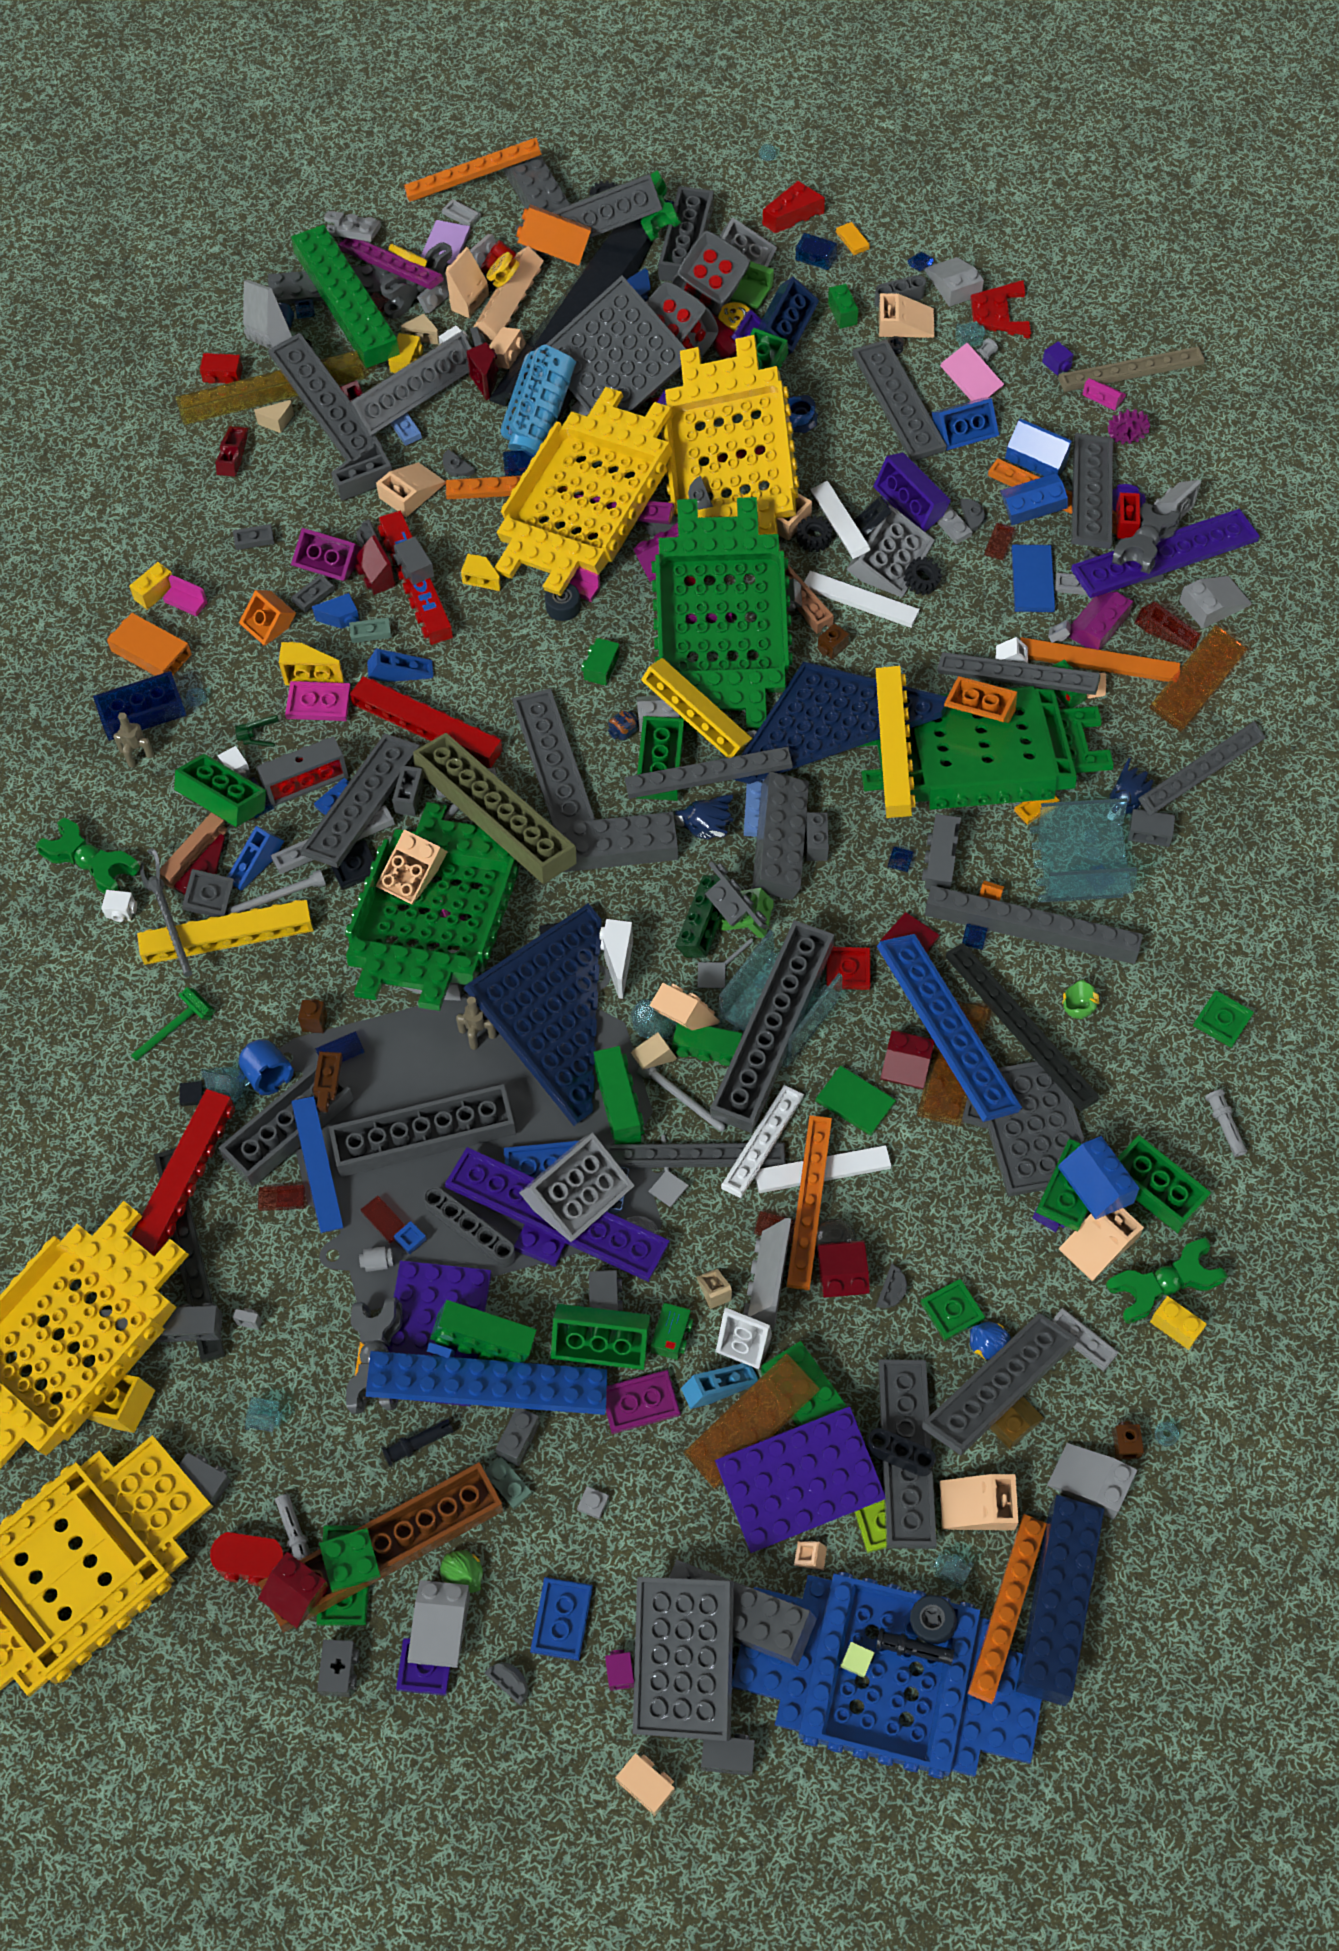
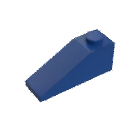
(394, 666)
(254, 856)

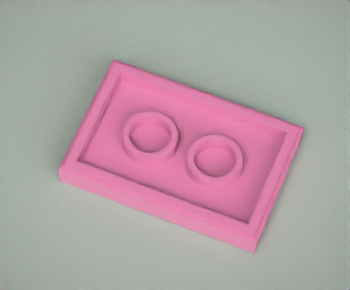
(971, 373)

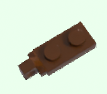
(326, 1078)

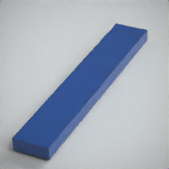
(317, 1164)

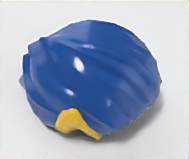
(988, 1339)

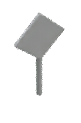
(713, 973)
(668, 1186)

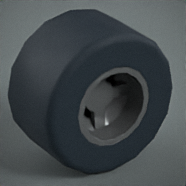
(565, 606)
(927, 1612)

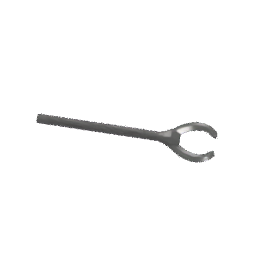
(156, 885)

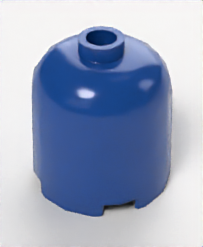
(265, 1066)

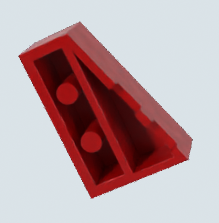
(792, 206)

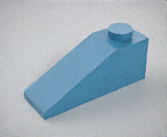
(718, 1384)

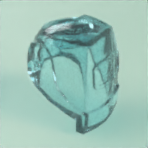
(649, 1022)
(226, 1081)

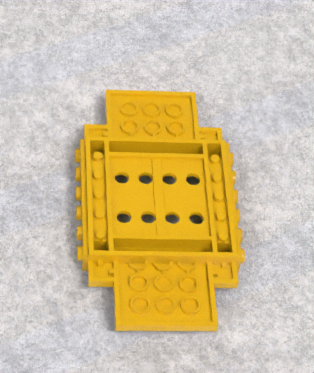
(127, 1521)

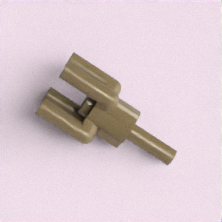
(130, 738)
(474, 1021)

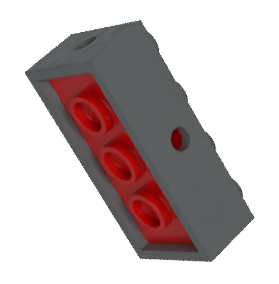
(302, 771)

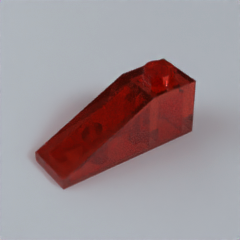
(1166, 626)

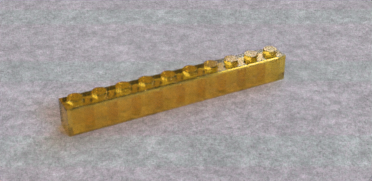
(258, 390)

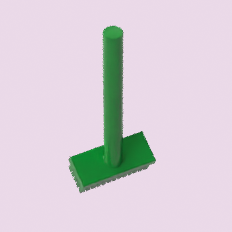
(196, 1004)

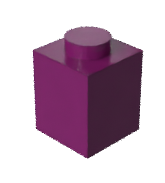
(619, 1670)

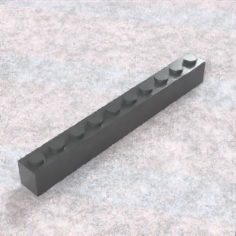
(1034, 924)

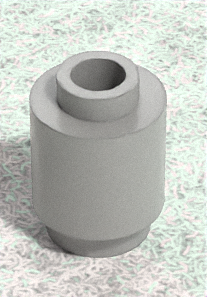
(376, 1259)

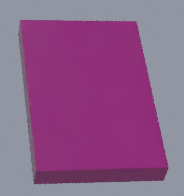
(641, 1402)

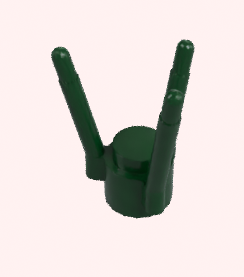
(246, 731)

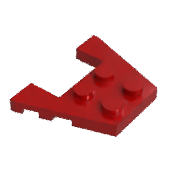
(992, 312)

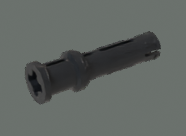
(406, 1447)
(902, 1644)

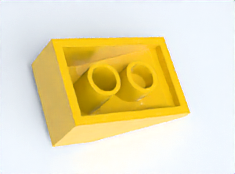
(307, 664)
(124, 1404)

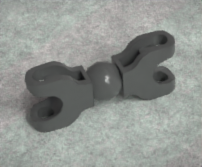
(405, 291)
(1143, 544)
(375, 1336)

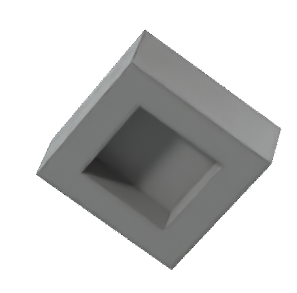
(1059, 632)
(247, 1318)
(593, 1502)

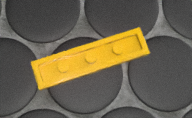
(408, 255)

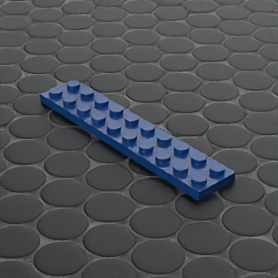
(949, 1028)
(486, 1382)

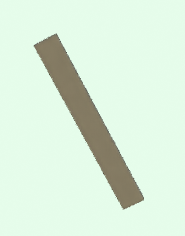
(1132, 368)

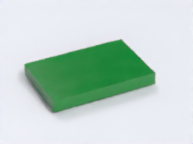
(855, 1100)

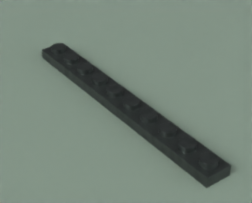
(1022, 1027)
(192, 1268)

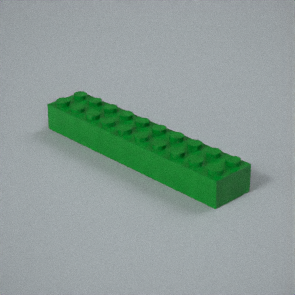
(345, 296)

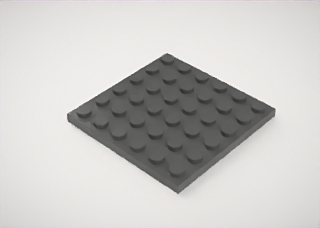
(619, 347)

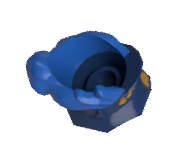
(802, 413)

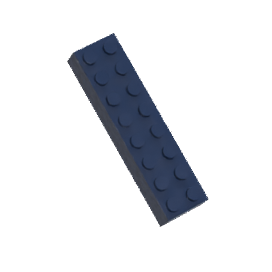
(1060, 1601)

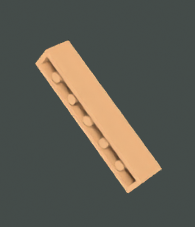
(506, 298)

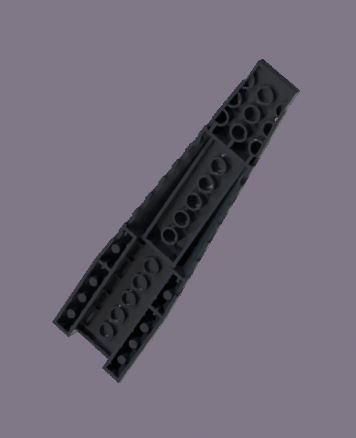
(617, 257)

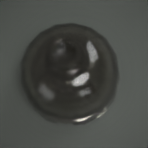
(834, 1231)

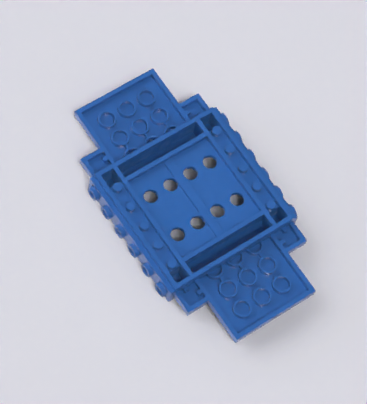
(947, 1723)

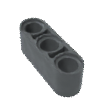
(910, 287)

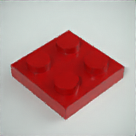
(852, 964)

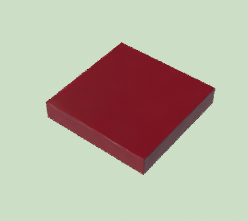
(909, 925)

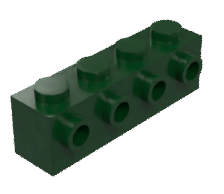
(700, 922)

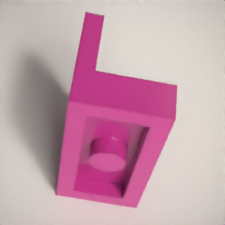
(1103, 394)
(586, 583)
(185, 596)

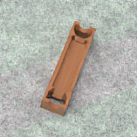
(812, 607)
(191, 849)

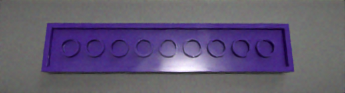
(1182, 549)
(606, 1239)

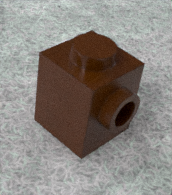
(833, 641)
(312, 1016)
(1127, 1441)

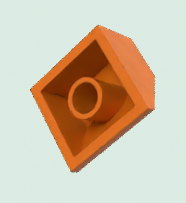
(266, 616)

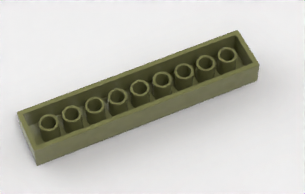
(495, 808)

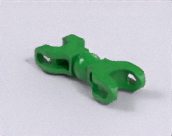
(657, 220)
(73, 849)
(1166, 1280)

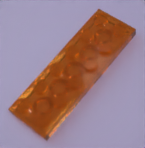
(1198, 678)
(942, 1093)
(753, 1416)

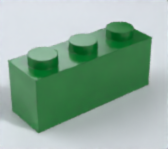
(706, 1043)

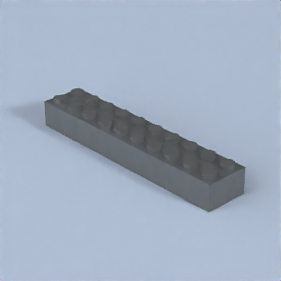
(770, 1026)

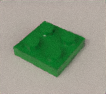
(1223, 1019)
(952, 1310)
(349, 1560)

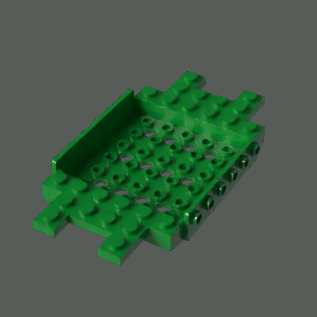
(721, 549)
(1011, 778)
(470, 858)

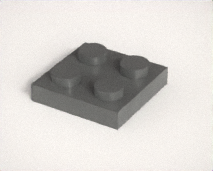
(207, 893)

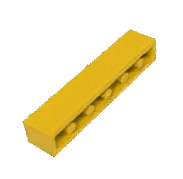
(696, 708)

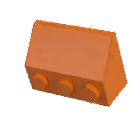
(982, 699)

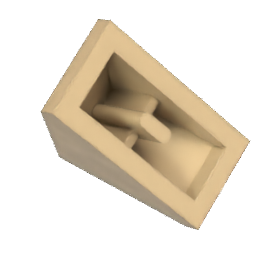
(421, 327)
(275, 416)
(653, 1052)
(715, 1288)

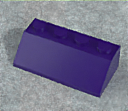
(911, 491)

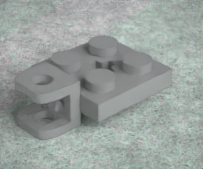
(352, 226)

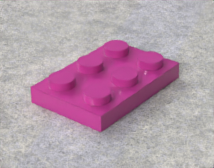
(318, 701)

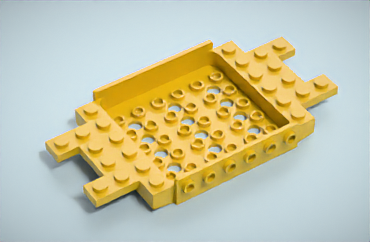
(723, 391)
(604, 436)
(121, 1277)

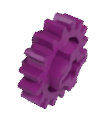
(1128, 426)

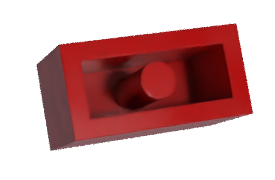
(221, 368)
(1127, 515)

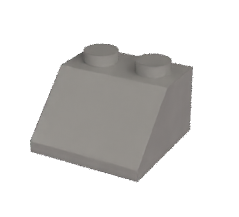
(1178, 499)
(653, 707)

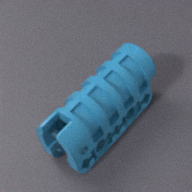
(540, 402)

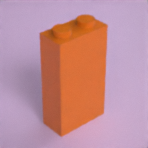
(553, 234)
(148, 646)

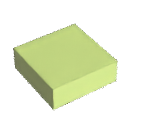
(857, 1659)

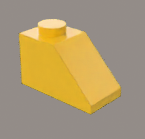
(480, 573)

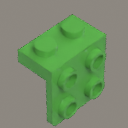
(754, 286)
(762, 903)

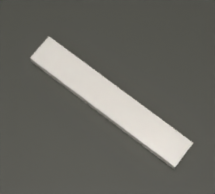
(840, 520)
(861, 599)
(762, 1141)
(836, 1167)

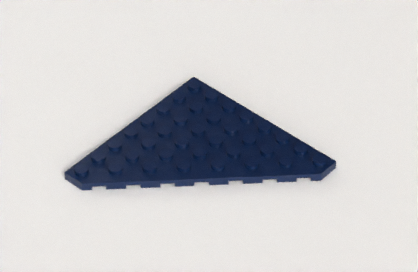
(831, 713)
(547, 1006)

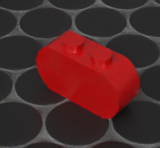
(245, 1557)

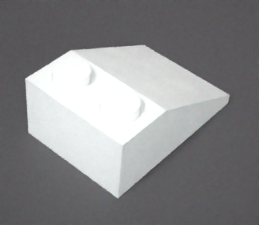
(617, 946)
(743, 1338)

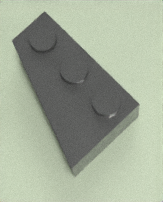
(361, 473)
(942, 852)

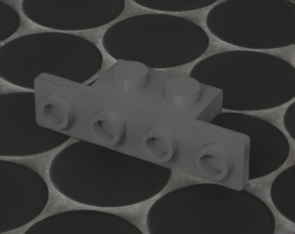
(730, 901)

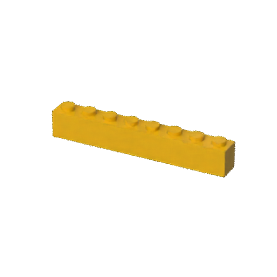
(893, 742)
(227, 931)

